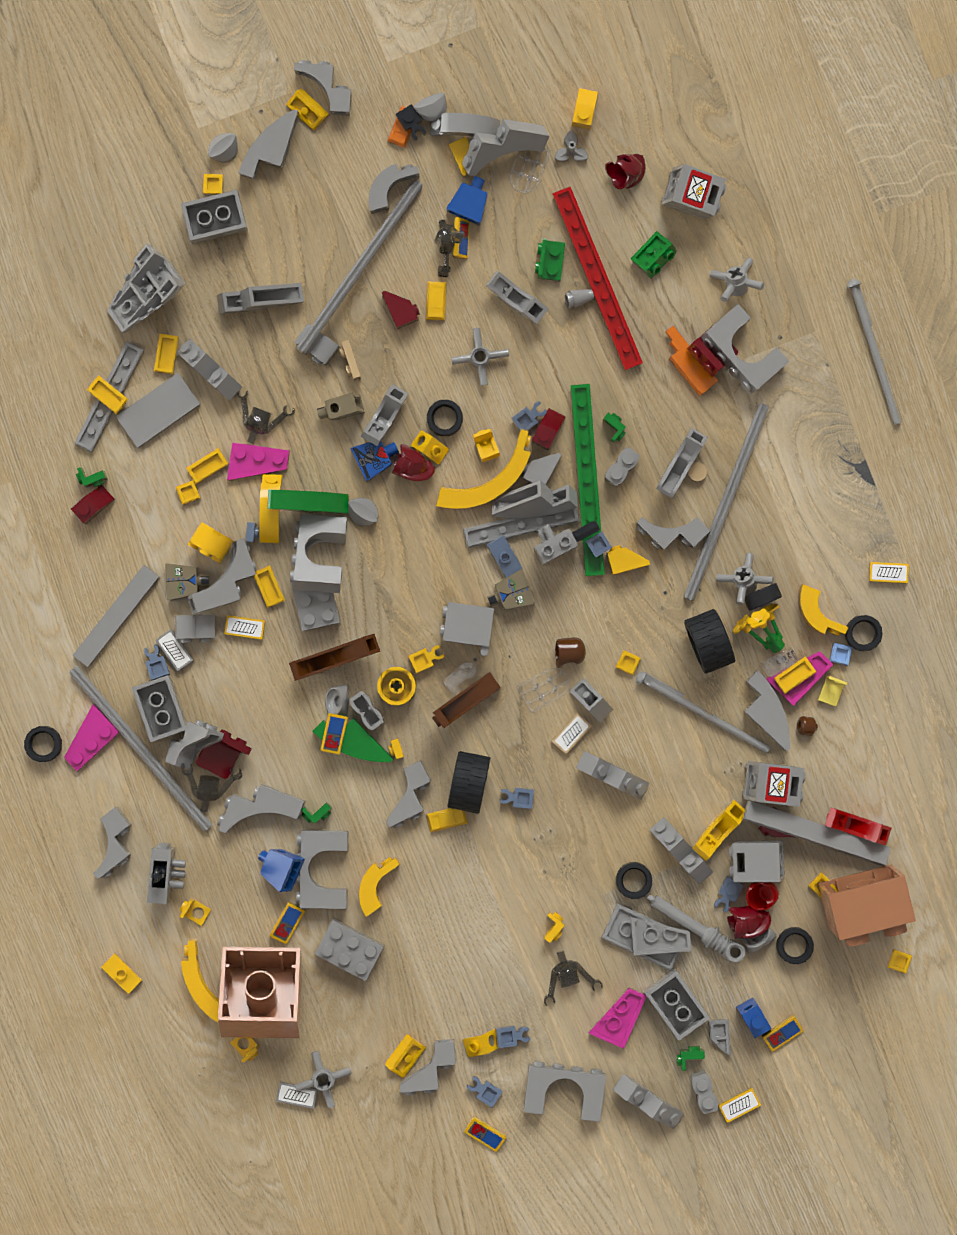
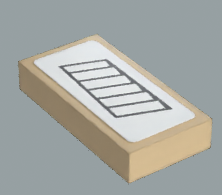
(571, 733)

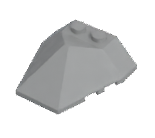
(146, 289)

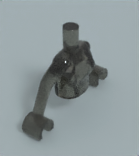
(445, 241)
(259, 419)
(208, 786)
(567, 975)

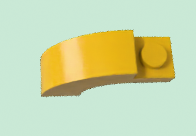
(810, 610)
(719, 830)
(368, 888)

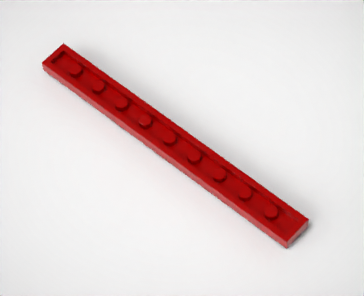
(597, 278)

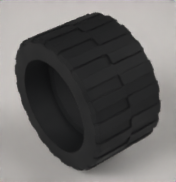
(709, 641)
(468, 782)

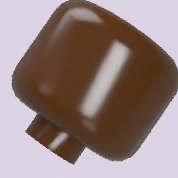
(806, 726)

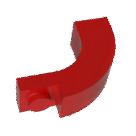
(858, 826)

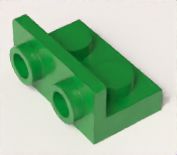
(654, 254)
(551, 260)

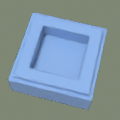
(840, 654)

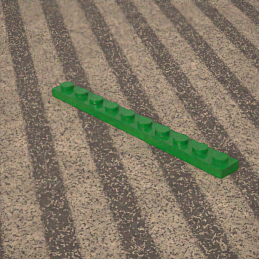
(586, 471)

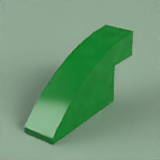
(307, 501)
(358, 743)

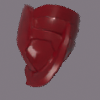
(627, 170)
(412, 465)
(748, 922)

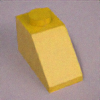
(584, 109)
(624, 560)

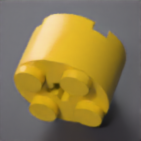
(210, 542)
(403, 694)

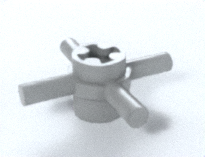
(737, 280)
(745, 579)
(320, 1070)

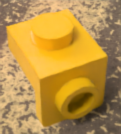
(486, 445)
(555, 931)

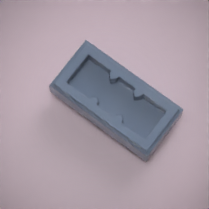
(504, 556)

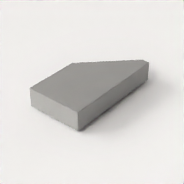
(720, 1034)

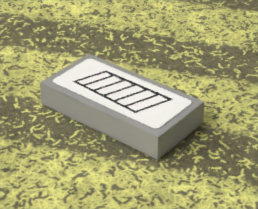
(174, 650)
(288, 1094)

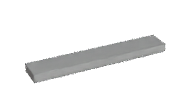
(101, 413)
(515, 526)
(116, 616)

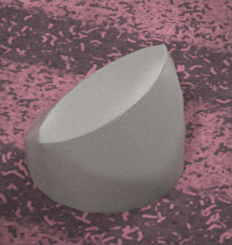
(432, 107)
(223, 147)
(363, 511)
(337, 700)
(757, 943)

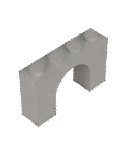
(720, 341)
(315, 530)
(312, 894)
(541, 1076)

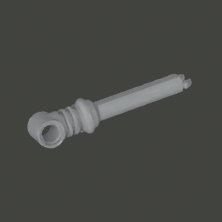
(709, 936)

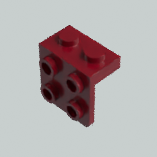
(706, 356)
(222, 755)

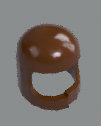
(569, 651)

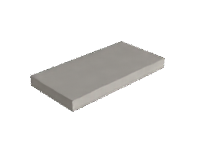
(158, 410)
(619, 933)

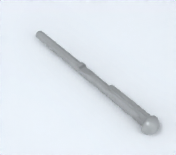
(854, 284)
(676, 696)

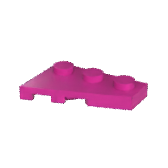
(255, 460)
(820, 664)
(91, 738)
(620, 1018)

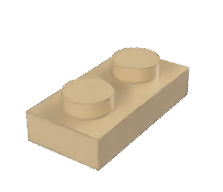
(352, 368)

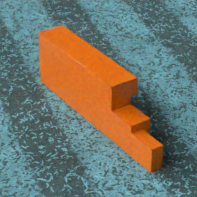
(688, 365)

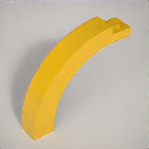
(490, 490)
(195, 983)

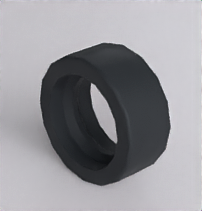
(444, 403)
(762, 596)
(878, 633)
(57, 744)
(648, 880)
(809, 945)

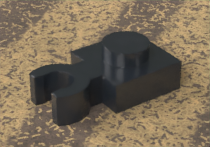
(409, 120)

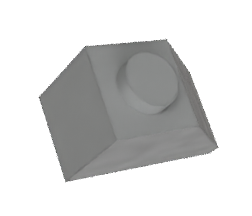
(541, 468)
(591, 700)

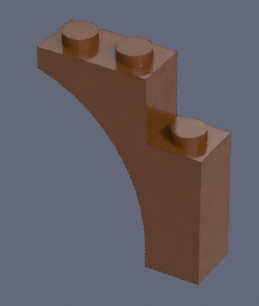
(334, 657)
(465, 700)

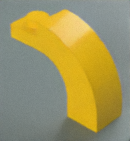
(269, 518)

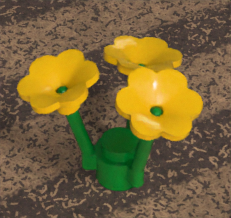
(759, 619)

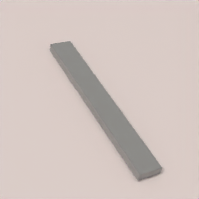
(816, 833)

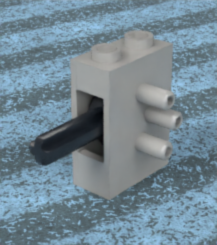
(558, 545)
(162, 874)

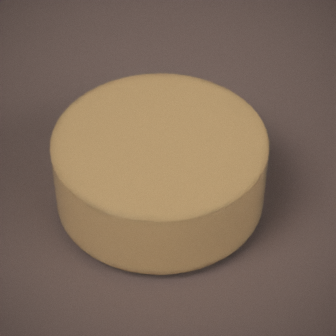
(697, 472)

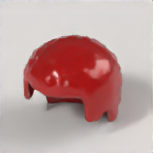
(762, 895)

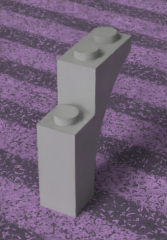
(510, 137)
(225, 590)
(267, 801)

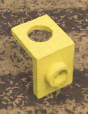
(831, 690)

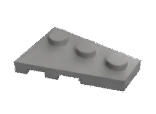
(658, 938)

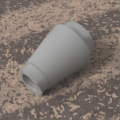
(576, 298)

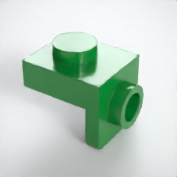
(615, 422)
(95, 479)
(322, 813)
(692, 1052)

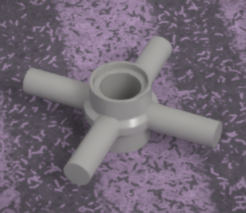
(479, 348)

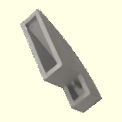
(270, 146)
(260, 298)
(534, 501)
(768, 711)

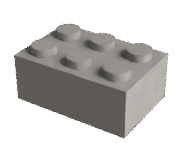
(214, 216)
(316, 609)
(160, 708)
(349, 949)
(676, 1004)

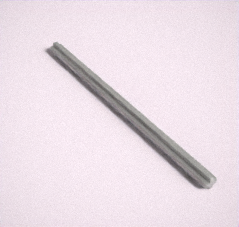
(359, 266)
(726, 501)
(140, 748)

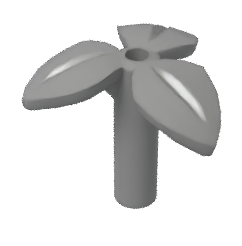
(571, 141)

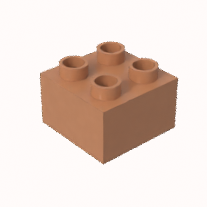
(867, 904)
(260, 992)

